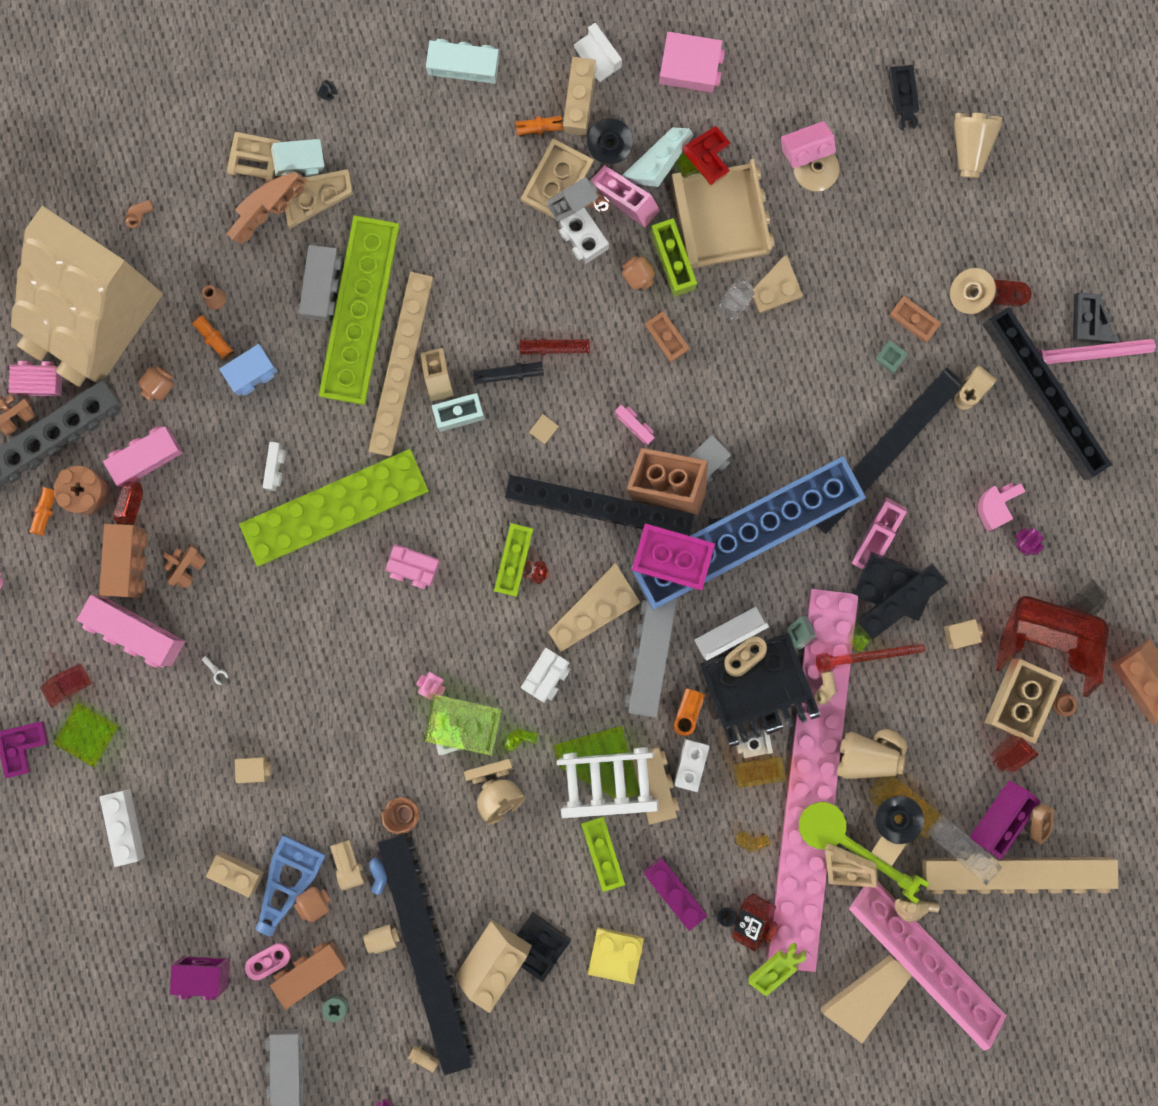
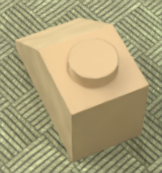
(436, 374)

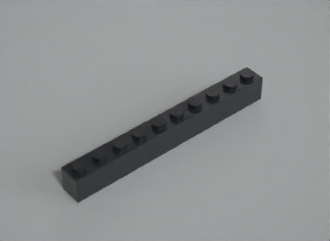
(425, 953)

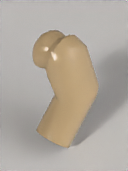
(827, 690)

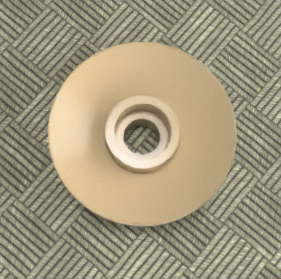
(820, 179)
(966, 284)

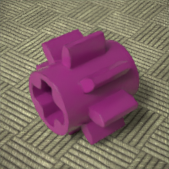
(1029, 541)

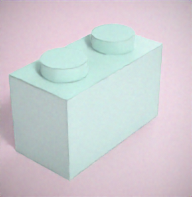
(298, 157)
(458, 412)

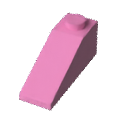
(626, 196)

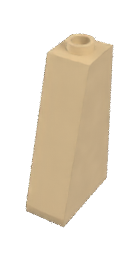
(868, 998)

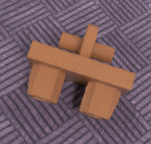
(22, 408)
(190, 557)

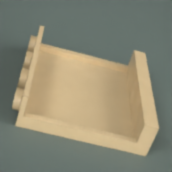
(722, 219)

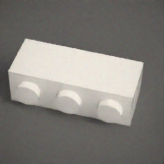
(122, 827)

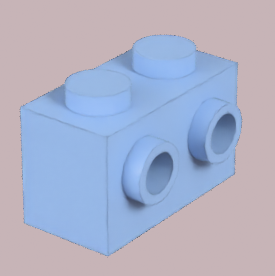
(249, 370)

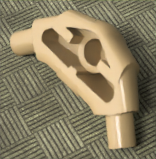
(913, 912)

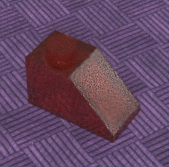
(1012, 754)

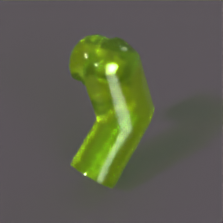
(517, 737)

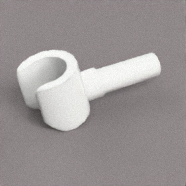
(215, 670)

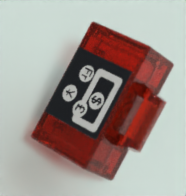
(754, 923)

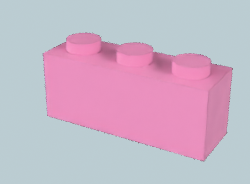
(142, 455)

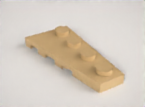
(600, 605)

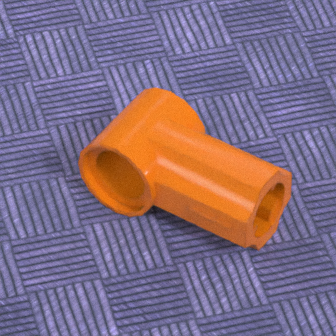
(689, 710)

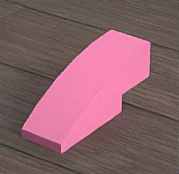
(880, 531)

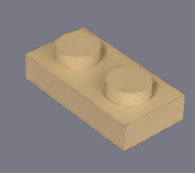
(479, 774)

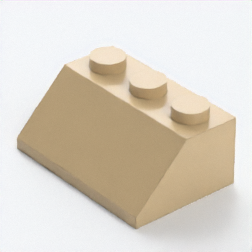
(491, 965)

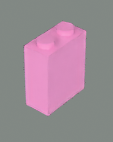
(691, 62)

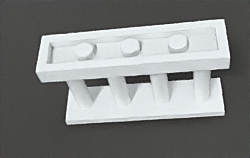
(598, 805)

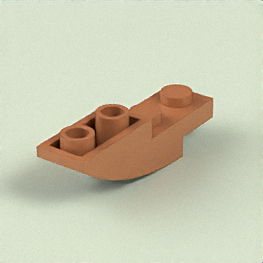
(268, 198)

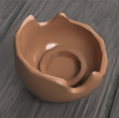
(408, 816)

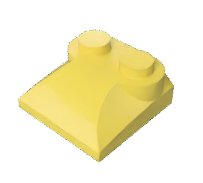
(615, 955)

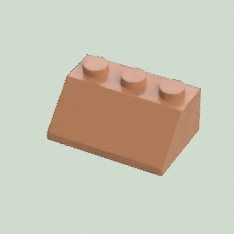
(669, 481)
(1140, 676)

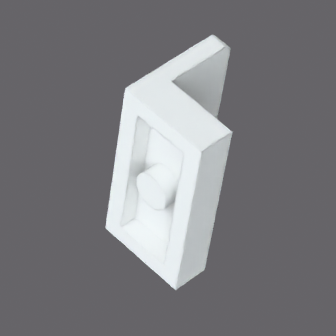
(598, 47)

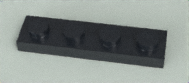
(902, 601)

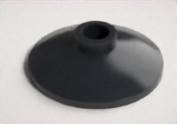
(611, 130)
(908, 828)

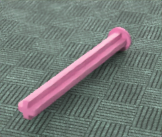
(1098, 351)

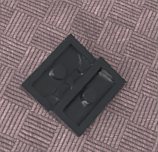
(546, 947)

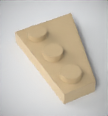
(318, 195)

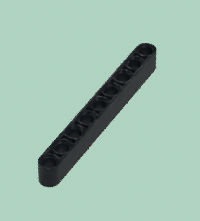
(900, 435)

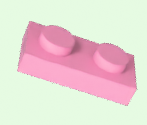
(627, 417)

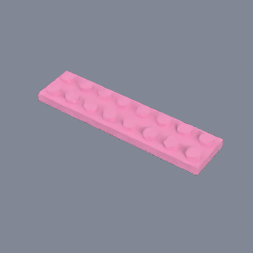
(929, 965)

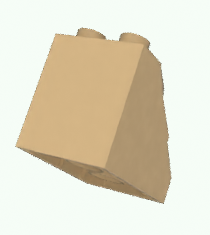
(76, 299)

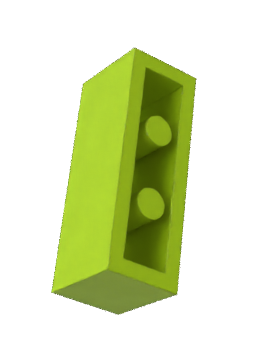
(673, 257)

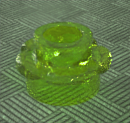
(860, 641)

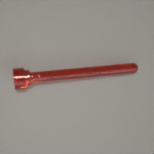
(826, 662)

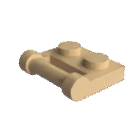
(253, 149)

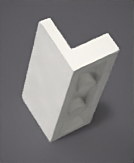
(730, 633)

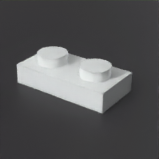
(272, 476)

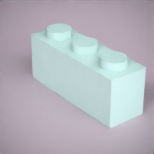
(462, 61)

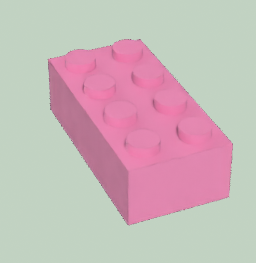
(131, 631)

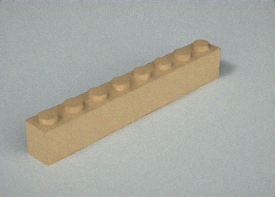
(1025, 874)

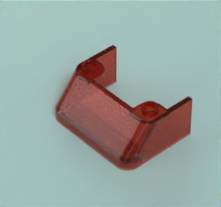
(1060, 629)

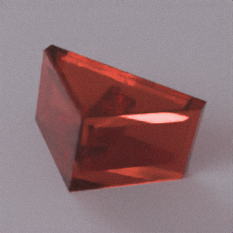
(65, 685)

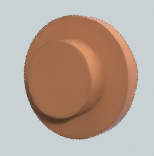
(1064, 704)

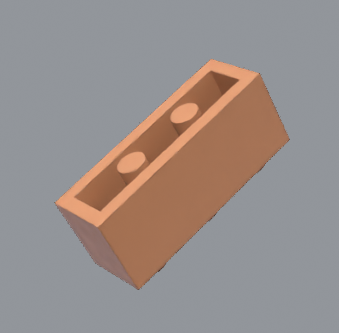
(308, 974)

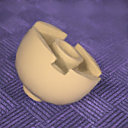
(498, 799)

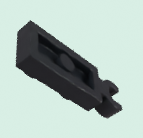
(904, 94)

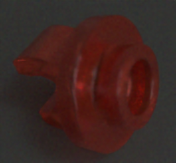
(539, 571)

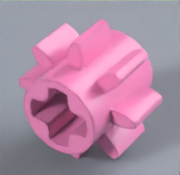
(430, 685)

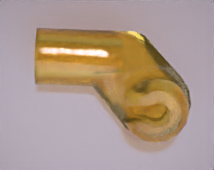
(750, 843)

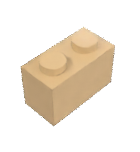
(235, 874)

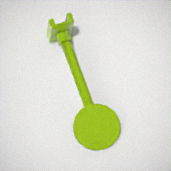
(825, 824)

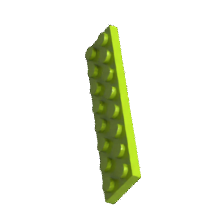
(359, 310)
(333, 507)

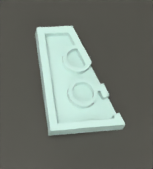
(659, 159)

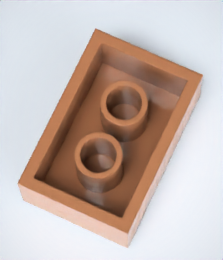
(123, 561)

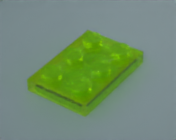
(462, 725)

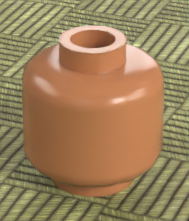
(638, 273)
(156, 383)
(312, 904)

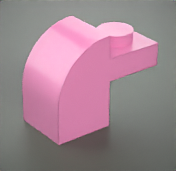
(992, 505)

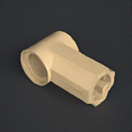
(348, 868)

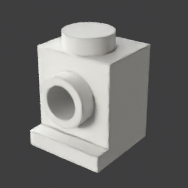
(764, 745)

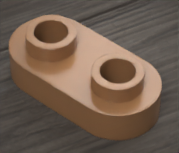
(1041, 823)

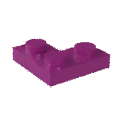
(14, 745)

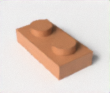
(914, 319)
(666, 337)

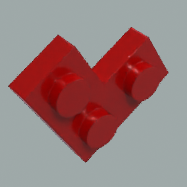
(704, 156)

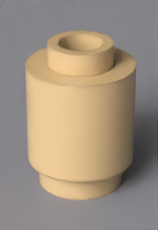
(382, 939)

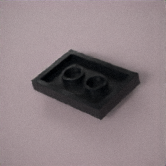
(883, 577)

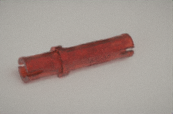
(554, 346)

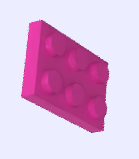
(673, 557)

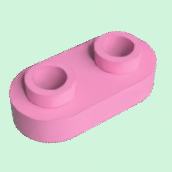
(268, 960)

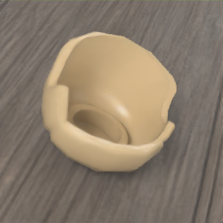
(892, 740)

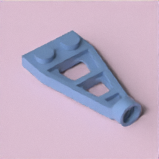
(298, 856)

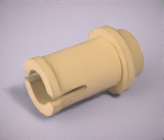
(423, 1058)

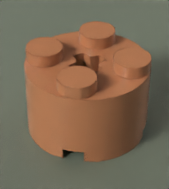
(75, 478)

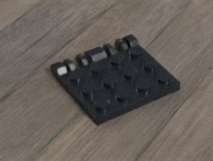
(761, 692)

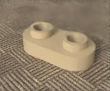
(744, 656)

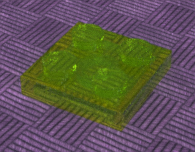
(86, 734)

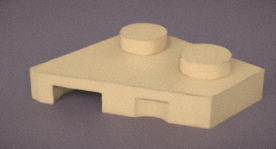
(777, 287)
(849, 869)

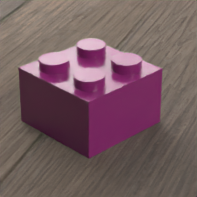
(199, 977)

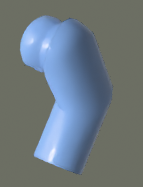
(379, 874)

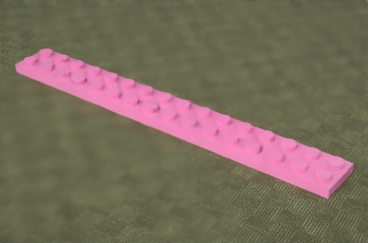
(812, 780)

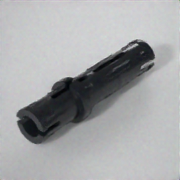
(516, 371)

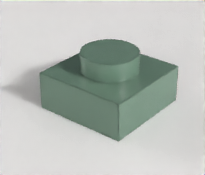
(891, 357)
(801, 632)

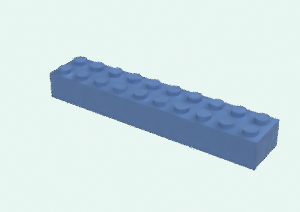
(766, 524)

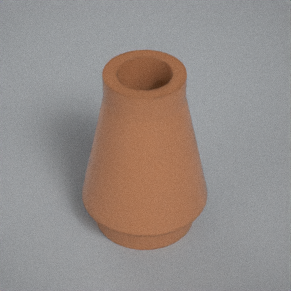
(215, 301)

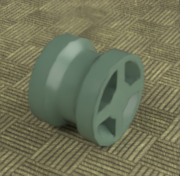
(337, 1003)

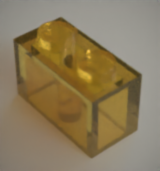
(758, 771)

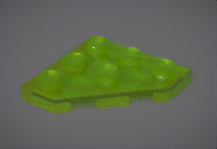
(601, 743)

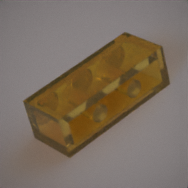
(890, 786)

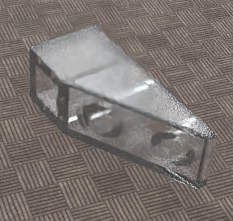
(964, 850)

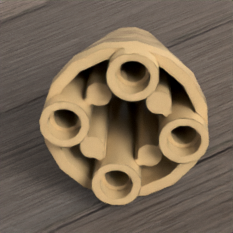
(975, 141)
(868, 758)

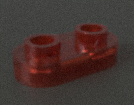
(1006, 293)
(128, 503)

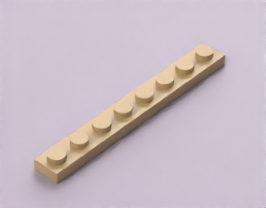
(401, 364)

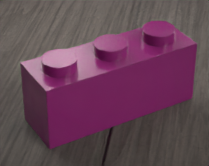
(1004, 819)
(675, 893)

